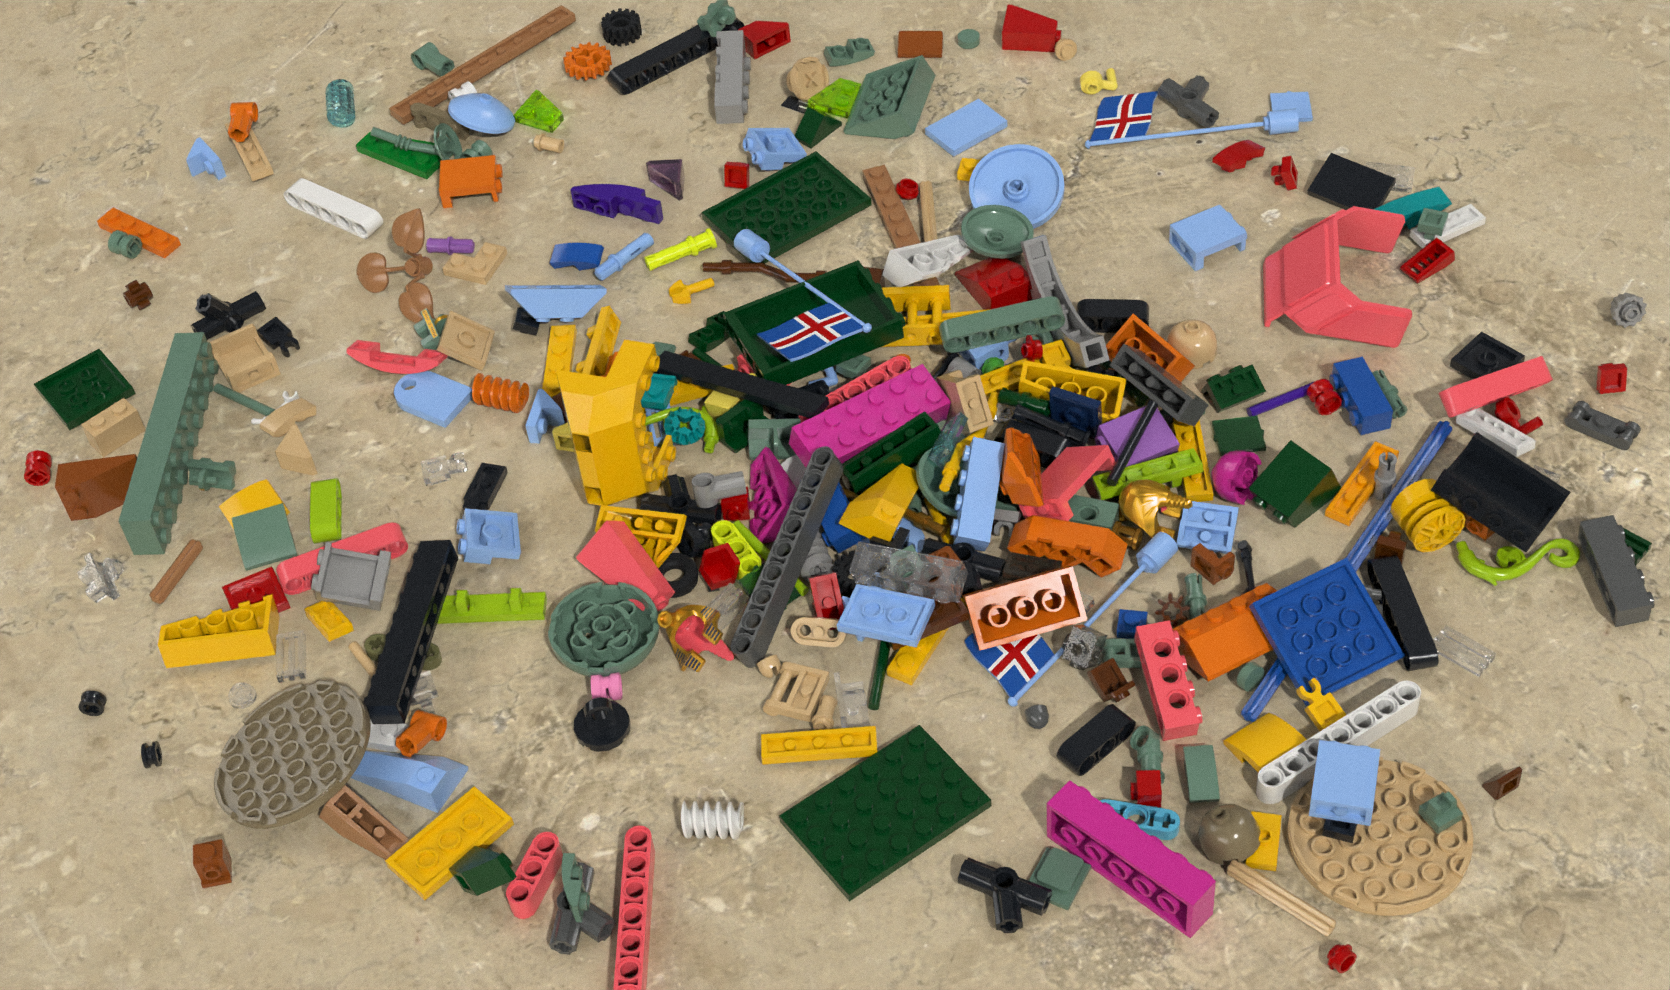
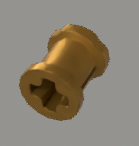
(1136, 534)

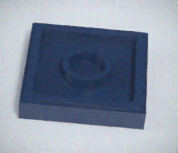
(1078, 409)

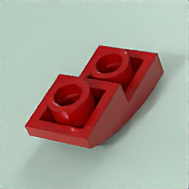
(1237, 154)

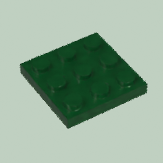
(84, 389)

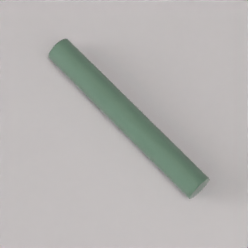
(243, 400)

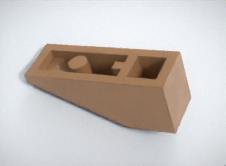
(362, 824)

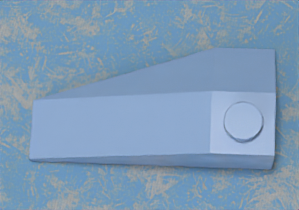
(417, 779)

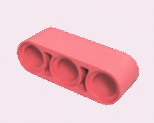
(534, 887)

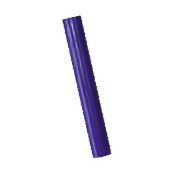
(1278, 401)

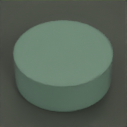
(968, 38)
(1250, 676)

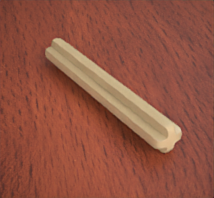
(928, 211)
(1281, 897)

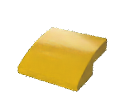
(250, 499)
(1263, 741)

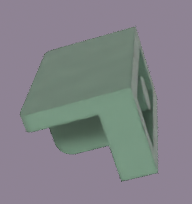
(772, 434)

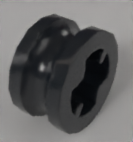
(92, 703)
(151, 754)

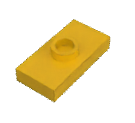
(329, 620)
(1267, 853)

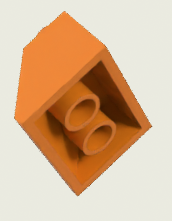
(1142, 337)

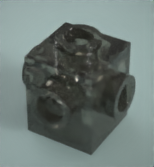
(1084, 647)

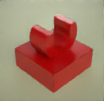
(1287, 172)
(736, 175)
(1611, 378)

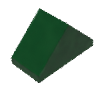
(815, 127)

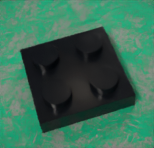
(1484, 357)

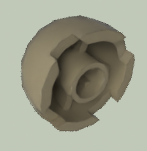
(1229, 833)

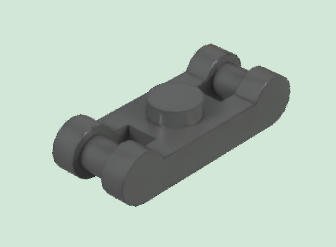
(1602, 426)

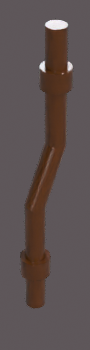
(729, 267)

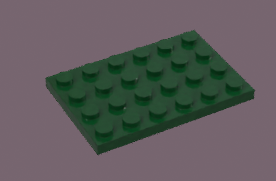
(789, 205)
(884, 812)

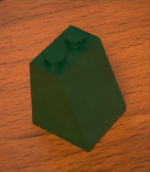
(1294, 485)

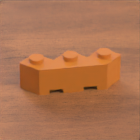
(1069, 543)

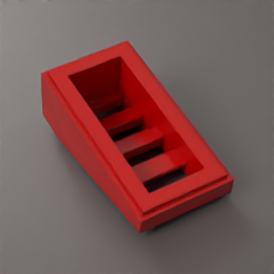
(1435, 247)

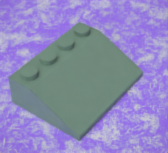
(891, 100)

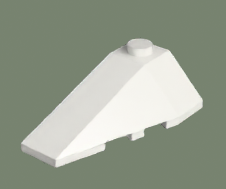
(924, 260)

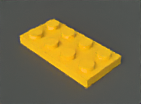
(428, 856)

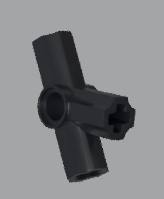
(225, 315)
(679, 502)
(977, 563)
(1007, 900)

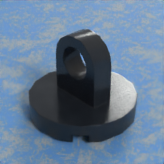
(601, 724)

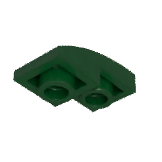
(711, 335)

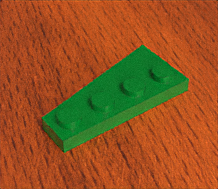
(412, 161)

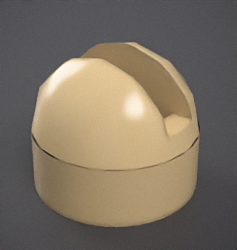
(769, 666)

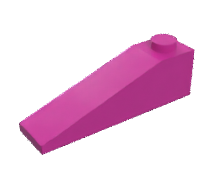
(771, 496)

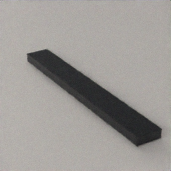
(742, 385)

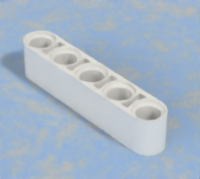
(333, 208)

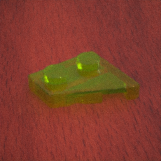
(836, 98)
(539, 113)

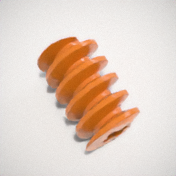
(500, 393)

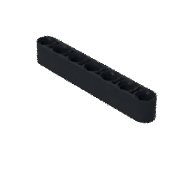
(665, 58)

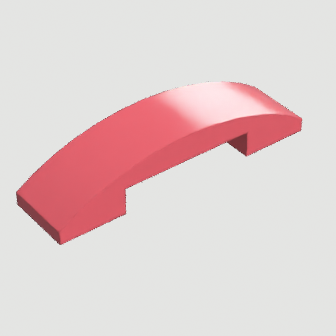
(371, 355)

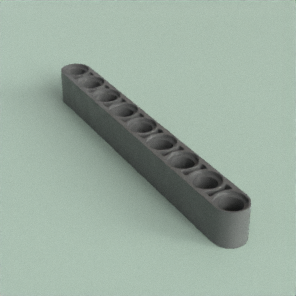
(787, 557)

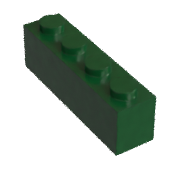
(902, 446)

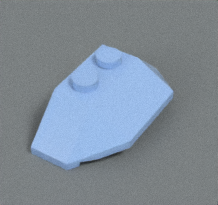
(556, 300)

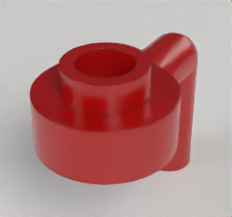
(1508, 412)

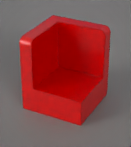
(719, 566)

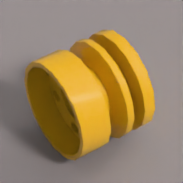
(1426, 517)

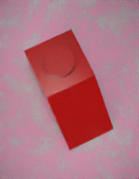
(765, 37)

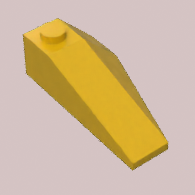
(883, 505)

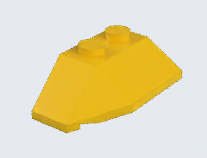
(655, 530)

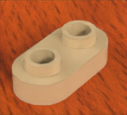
(819, 632)

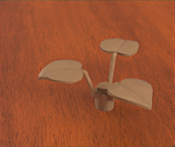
(372, 271)

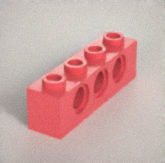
(1172, 722)

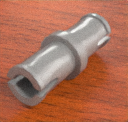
(1385, 475)

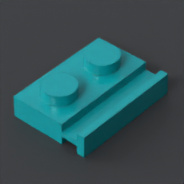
(659, 392)

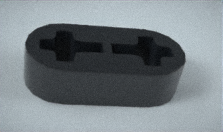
(692, 541)

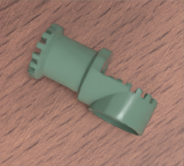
(1149, 754)

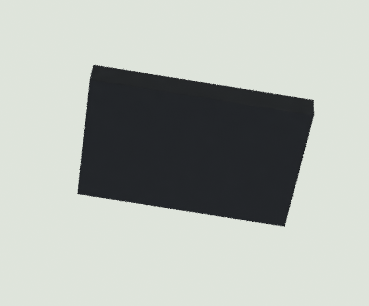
(1350, 184)

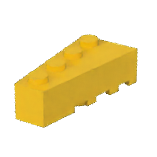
(221, 635)

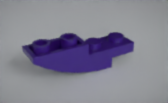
(614, 199)

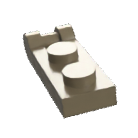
(430, 117)

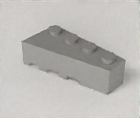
(731, 77)

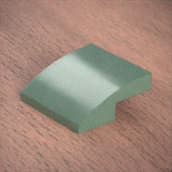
(264, 537)

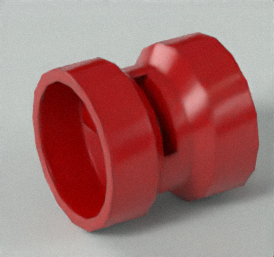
(1324, 397)
(38, 468)

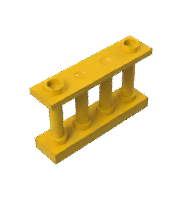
(919, 299)

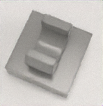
(1005, 518)

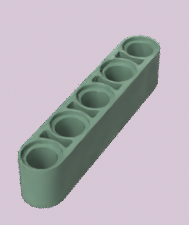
(1001, 324)

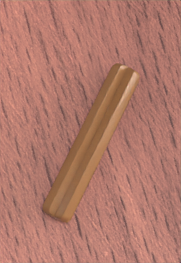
(176, 571)

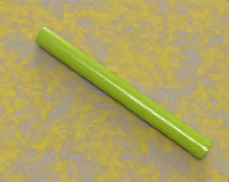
(764, 552)

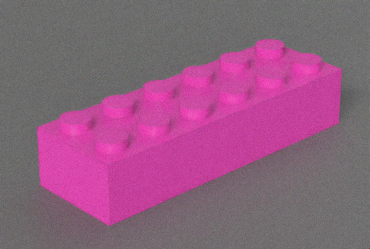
(871, 416)
(1131, 858)

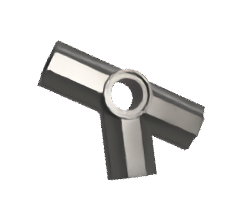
(1189, 100)
(594, 923)

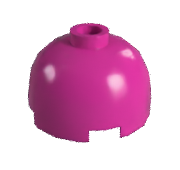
(1235, 474)

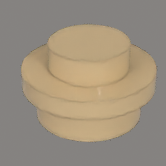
(1065, 49)

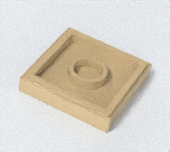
(465, 340)

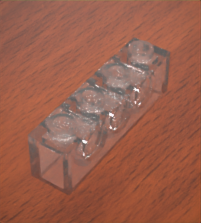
(871, 557)

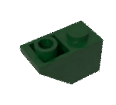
(482, 870)

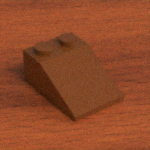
(94, 485)

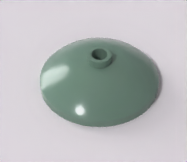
(996, 231)
(929, 478)

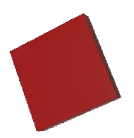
(254, 588)

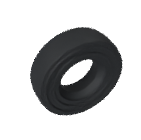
(688, 566)

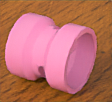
(607, 686)

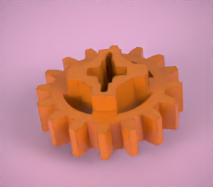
(587, 61)

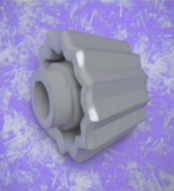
(1627, 309)

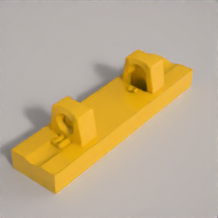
(603, 340)

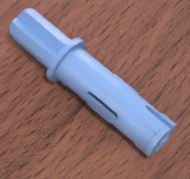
(617, 261)

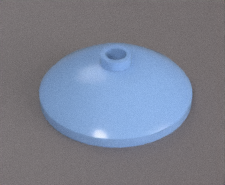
(481, 113)

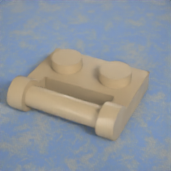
(804, 694)

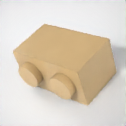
(113, 427)

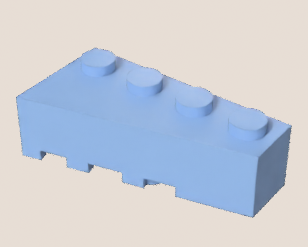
(977, 493)

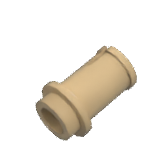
(548, 143)
(823, 718)

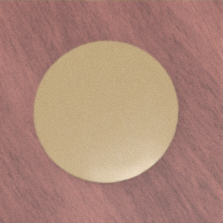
(1394, 862)

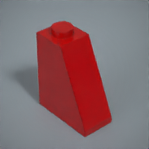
(1029, 31)

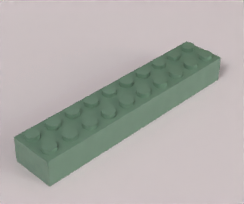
(168, 444)

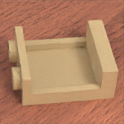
(244, 358)
(966, 397)

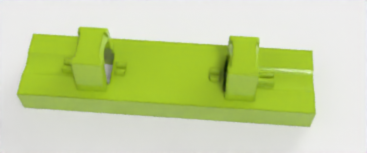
(1162, 470)
(493, 607)

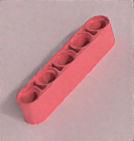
(872, 378)
(1495, 386)
(297, 572)

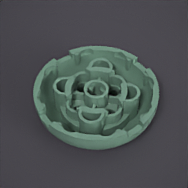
(615, 626)

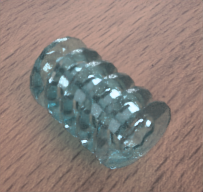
(340, 103)

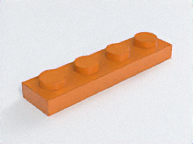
(152, 238)

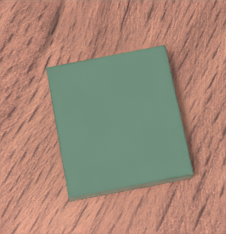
(1062, 874)

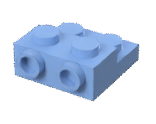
(772, 147)
(488, 535)

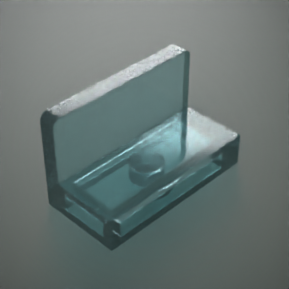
(947, 440)

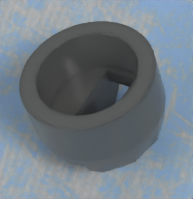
(1037, 716)

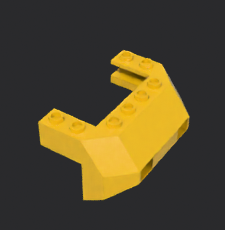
(610, 431)

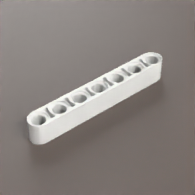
(1376, 719)

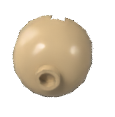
(1194, 341)

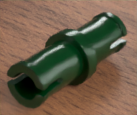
(1026, 399)

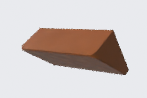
(918, 43)

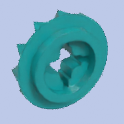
(683, 435)

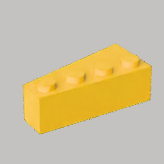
(1108, 389)

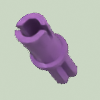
(450, 245)

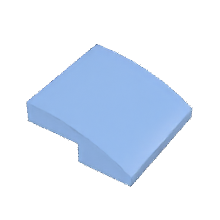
(1208, 524)

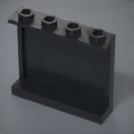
(1501, 492)

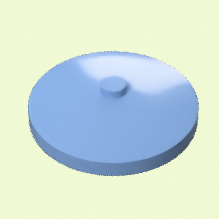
(1019, 179)

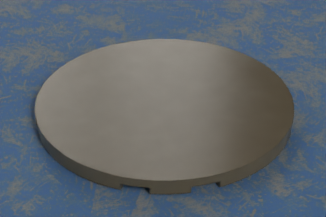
(292, 755)

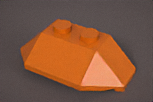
(1021, 470)

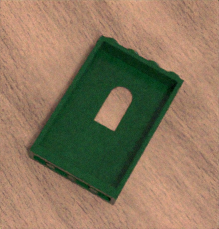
(847, 286)

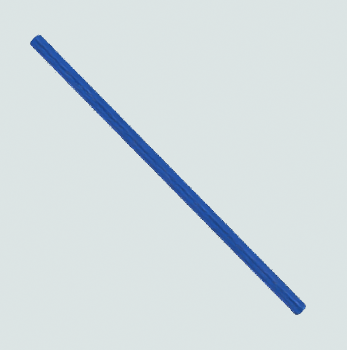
(1357, 555)

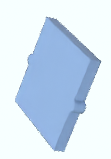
(1293, 100)

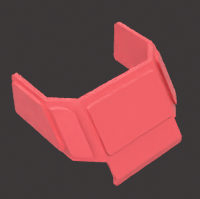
(1307, 283)

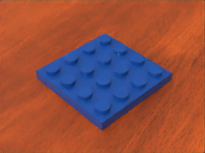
(1327, 629)

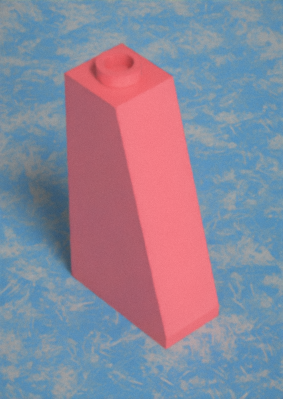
(619, 557)

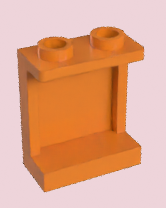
(469, 177)

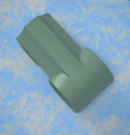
(429, 57)

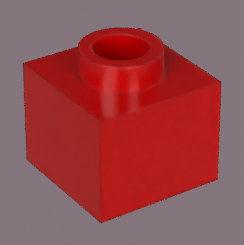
(736, 507)
(1147, 788)

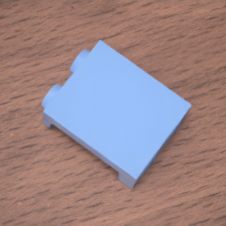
(1205, 235)
(1344, 782)

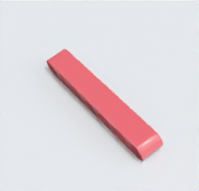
(635, 909)

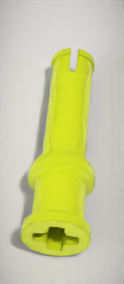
(690, 246)

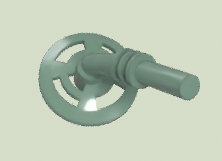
(442, 146)

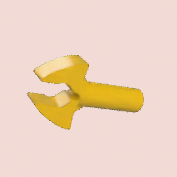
(681, 293)

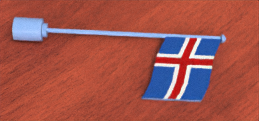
(1129, 118)
(809, 330)
(1024, 661)

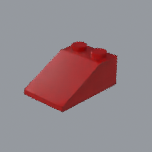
(996, 282)

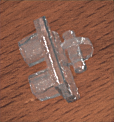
(102, 576)

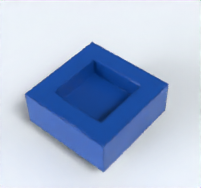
(1128, 621)

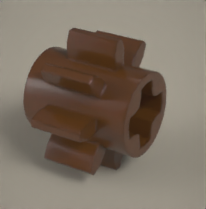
(137, 295)
(1177, 604)

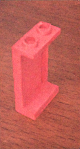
(1066, 477)

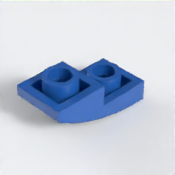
(581, 255)

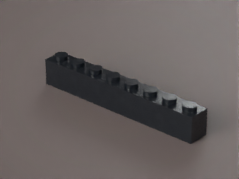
(411, 632)

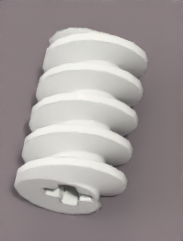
(711, 821)

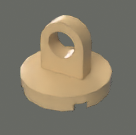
(807, 78)

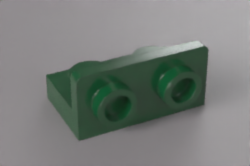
(1234, 388)
(733, 424)

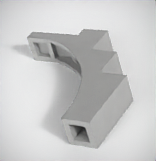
(1082, 343)

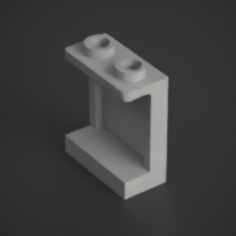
(351, 577)

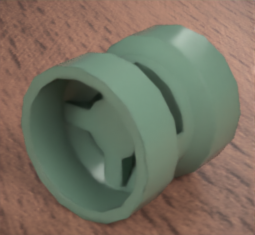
(477, 149)
(124, 244)

